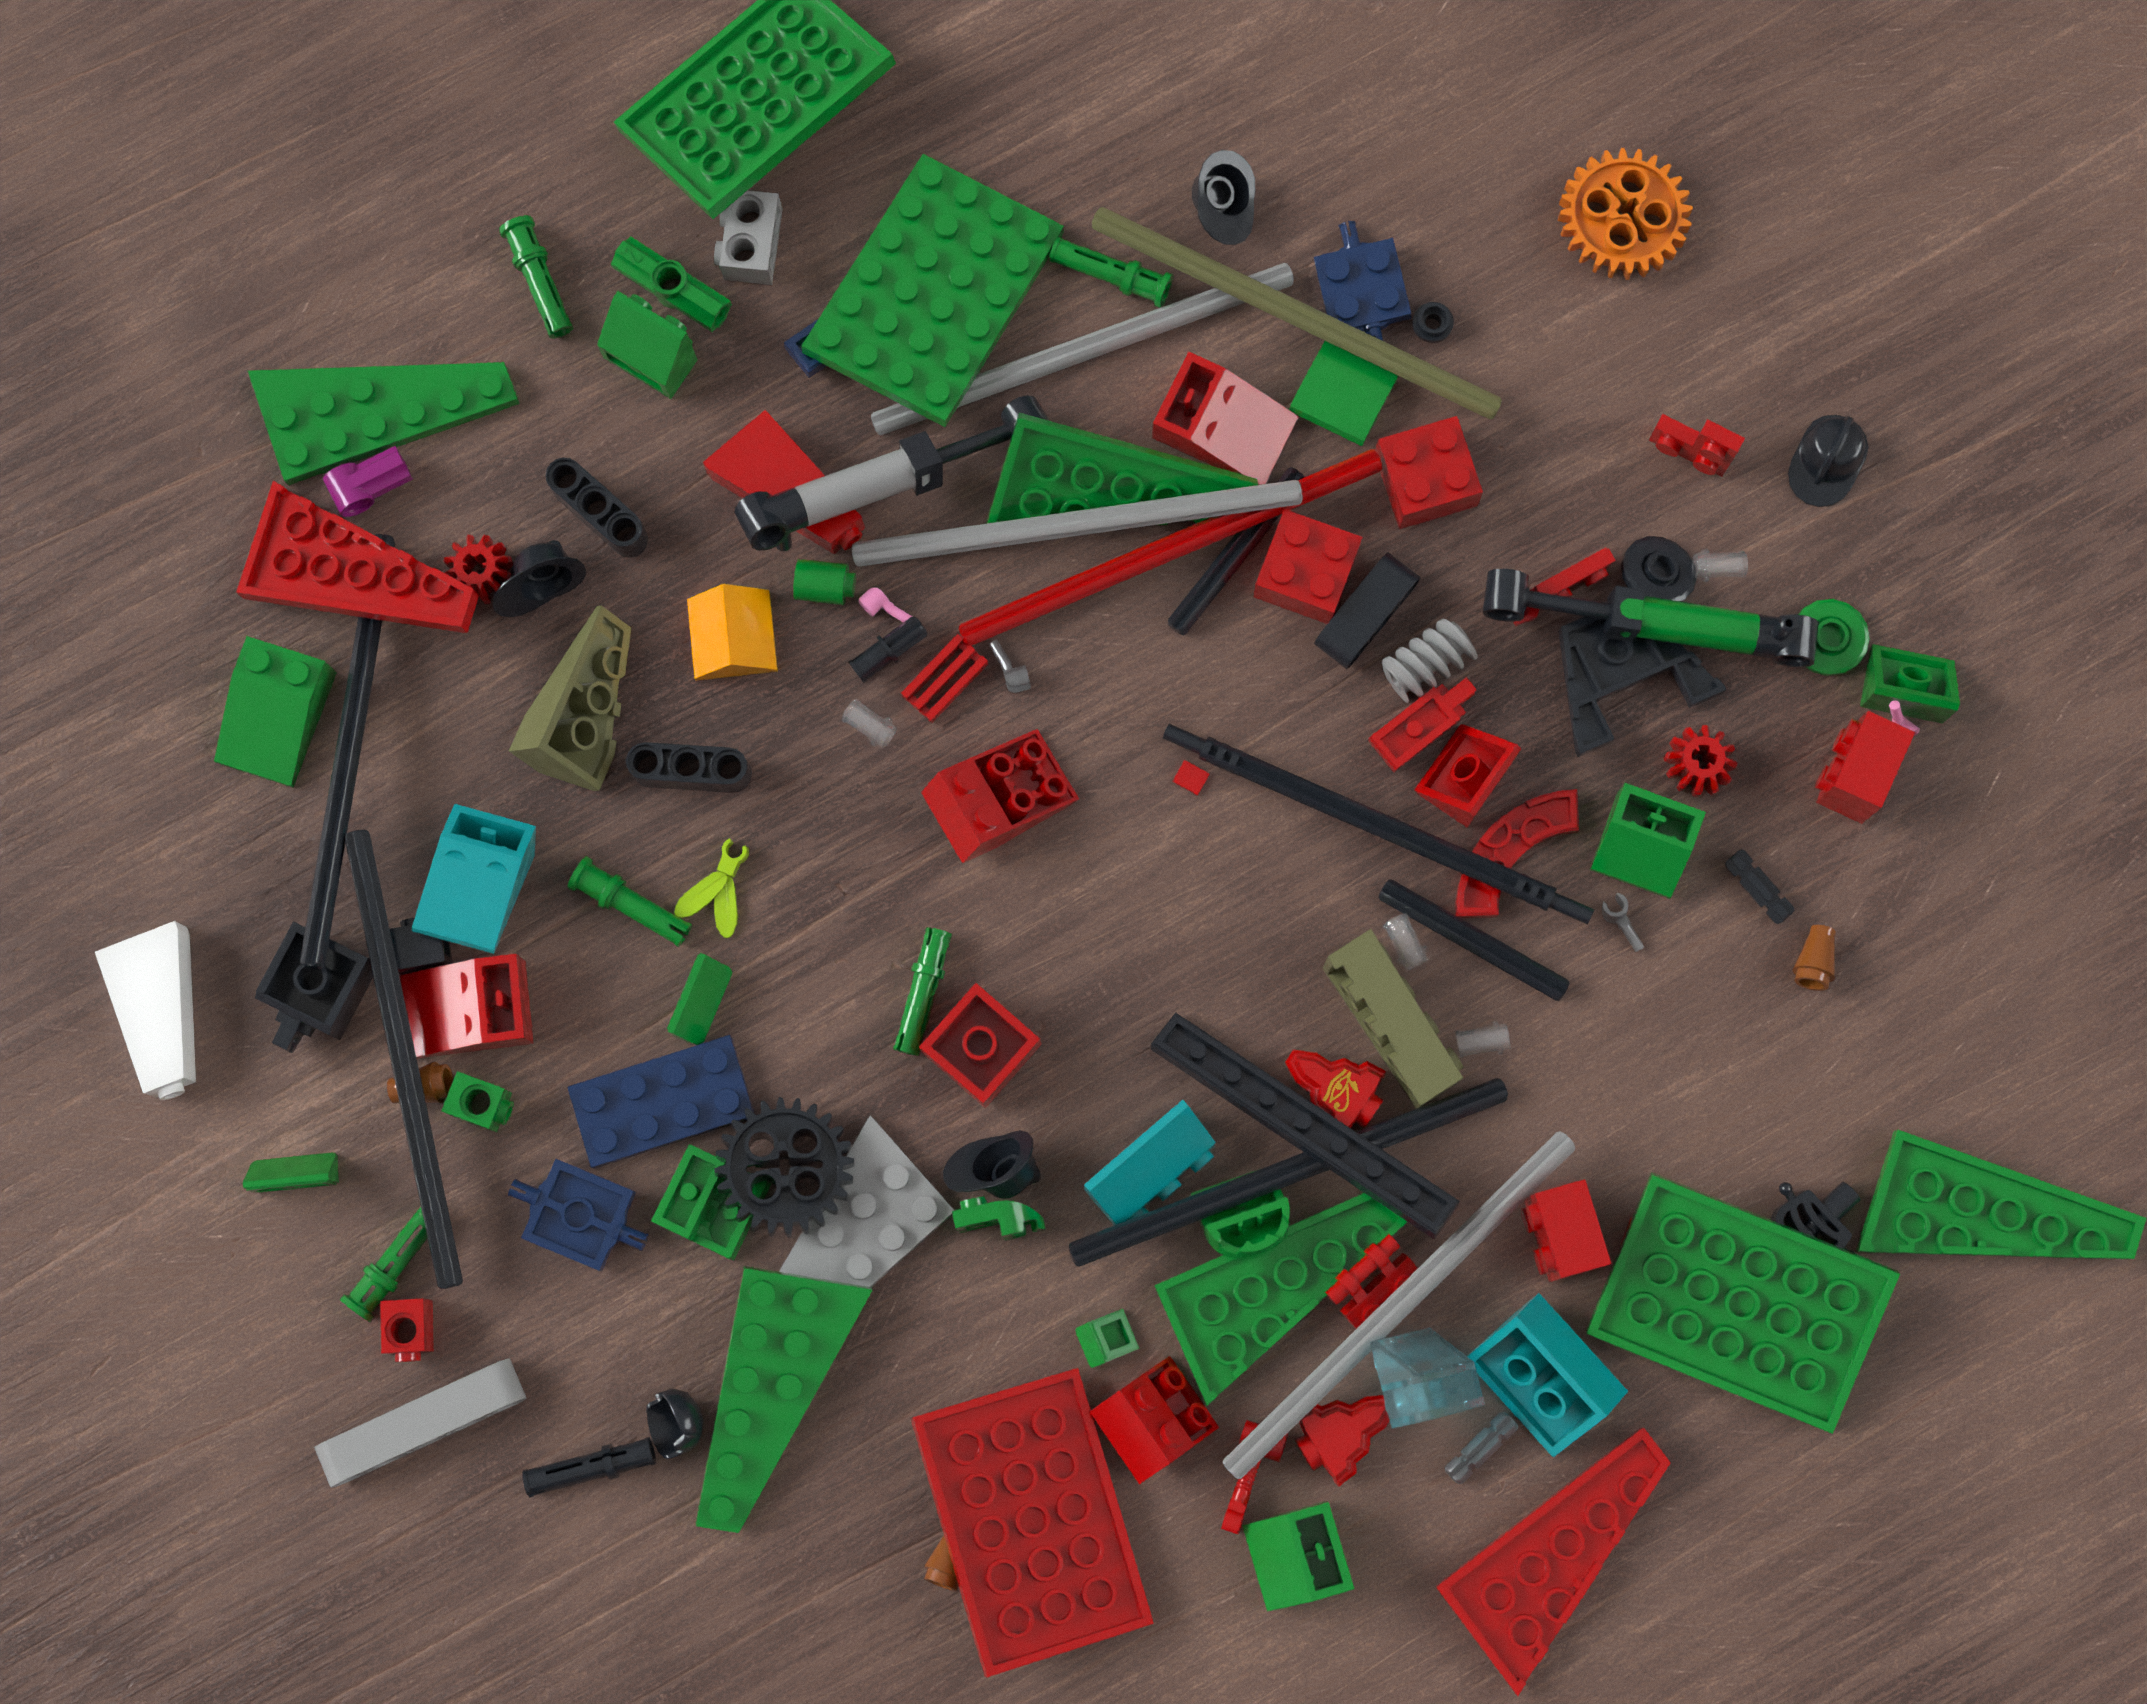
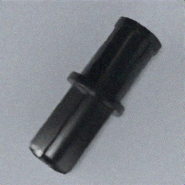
(888, 648)

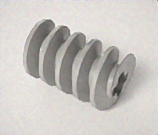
(1427, 658)

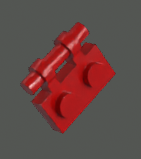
(1368, 1299)

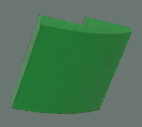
(1343, 393)
(698, 1210)

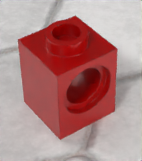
(393, 1314)

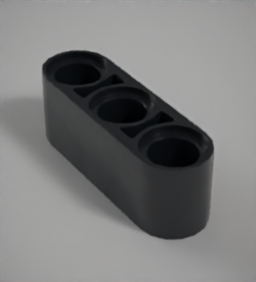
(585, 492)
(1367, 610)
(671, 757)

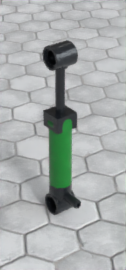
(1631, 614)

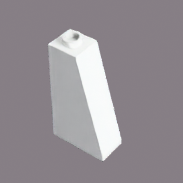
(154, 1006)

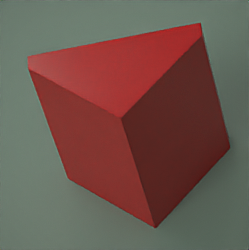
(1467, 772)

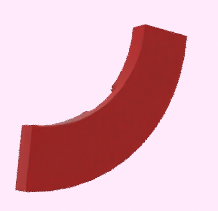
(1512, 837)

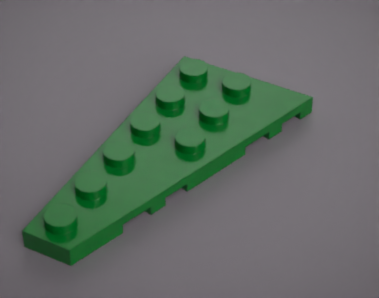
(357, 412)
(1071, 469)
(1963, 1205)
(1242, 1306)
(776, 1359)

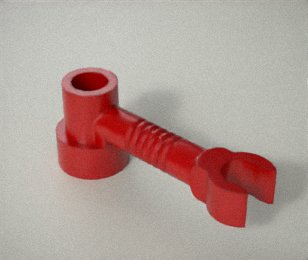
(1242, 1491)

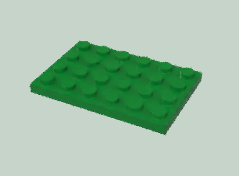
(753, 97)
(933, 290)
(1742, 1302)

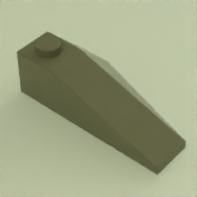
(574, 714)

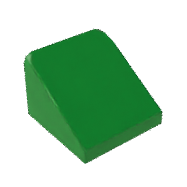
(1106, 1338)

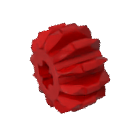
(486, 556)
(1712, 753)

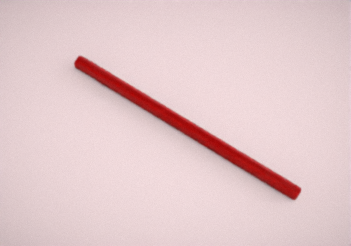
(1159, 553)

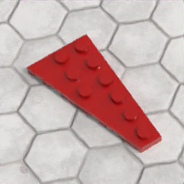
(333, 566)

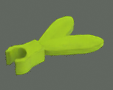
(719, 887)

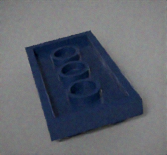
(660, 1101)

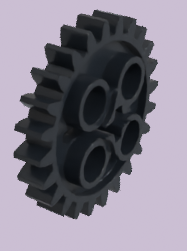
(786, 1206)

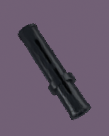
(584, 1468)

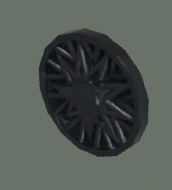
(1659, 568)

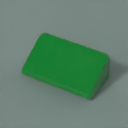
(699, 1000)
(292, 1173)

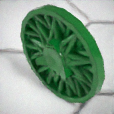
(1840, 637)

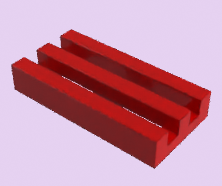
(926, 674)

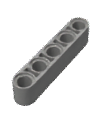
(420, 1423)

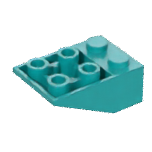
(475, 878)

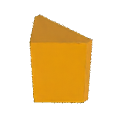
(731, 632)

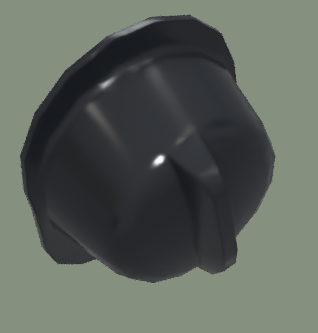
(1225, 197)
(1827, 460)
(536, 578)
(994, 1164)

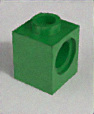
(460, 1099)

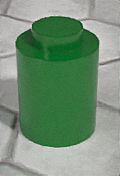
(823, 582)

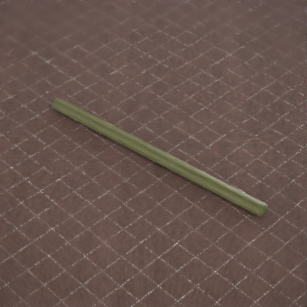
(1296, 313)

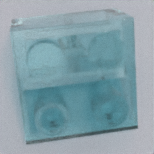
(1424, 1377)

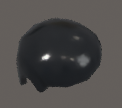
(674, 1422)

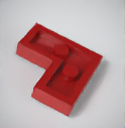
(1709, 449)

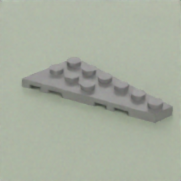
(879, 1224)

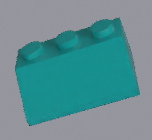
(1151, 1165)
(1547, 1375)

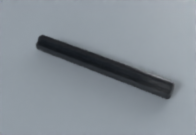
(1222, 569)
(1474, 940)

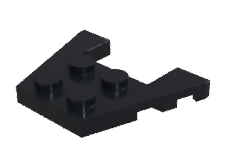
(1604, 666)

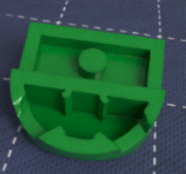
(1010, 1215)
(1248, 1226)

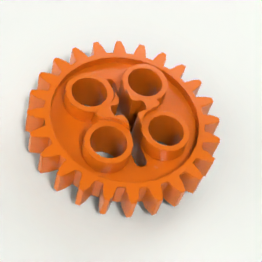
(1656, 197)

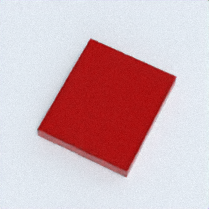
(1191, 777)

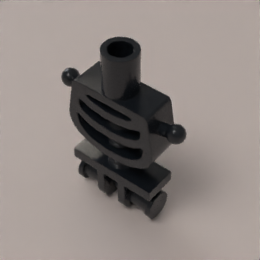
(1828, 1212)

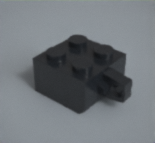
(313, 997)

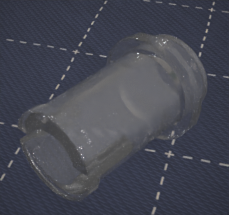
(1723, 564)
(869, 723)
(1405, 942)
(1483, 1040)

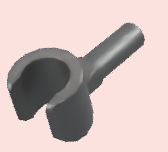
(1016, 678)
(1622, 921)

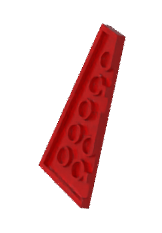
(1539, 1569)

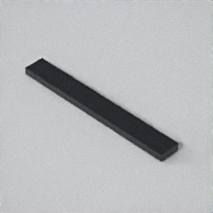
(1305, 1125)

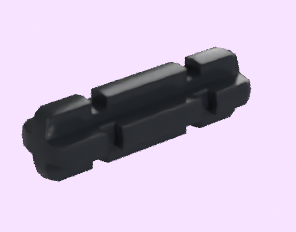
(1759, 886)

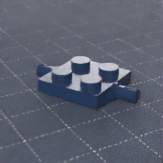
(1363, 283)
(578, 1215)

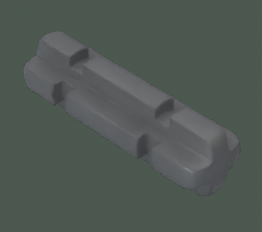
(1481, 1447)

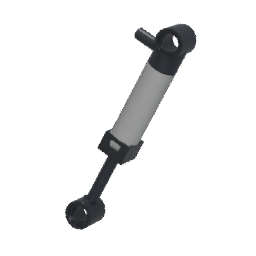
(915, 466)

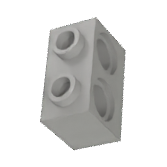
(756, 236)

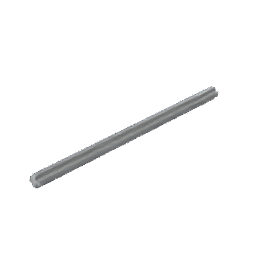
(1089, 346)
(1077, 523)
(1398, 1305)

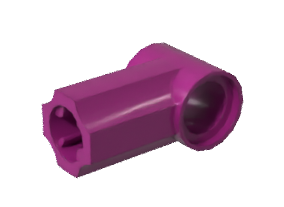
(357, 485)

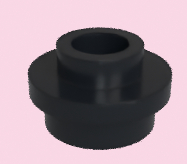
(1436, 311)

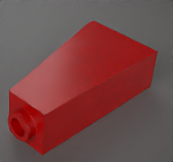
(771, 462)

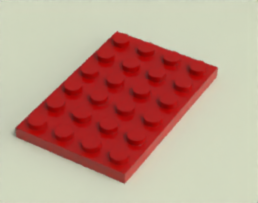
(1031, 1522)

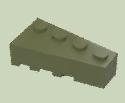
(1393, 1019)

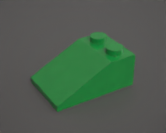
(272, 711)

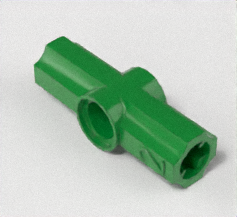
(652, 271)

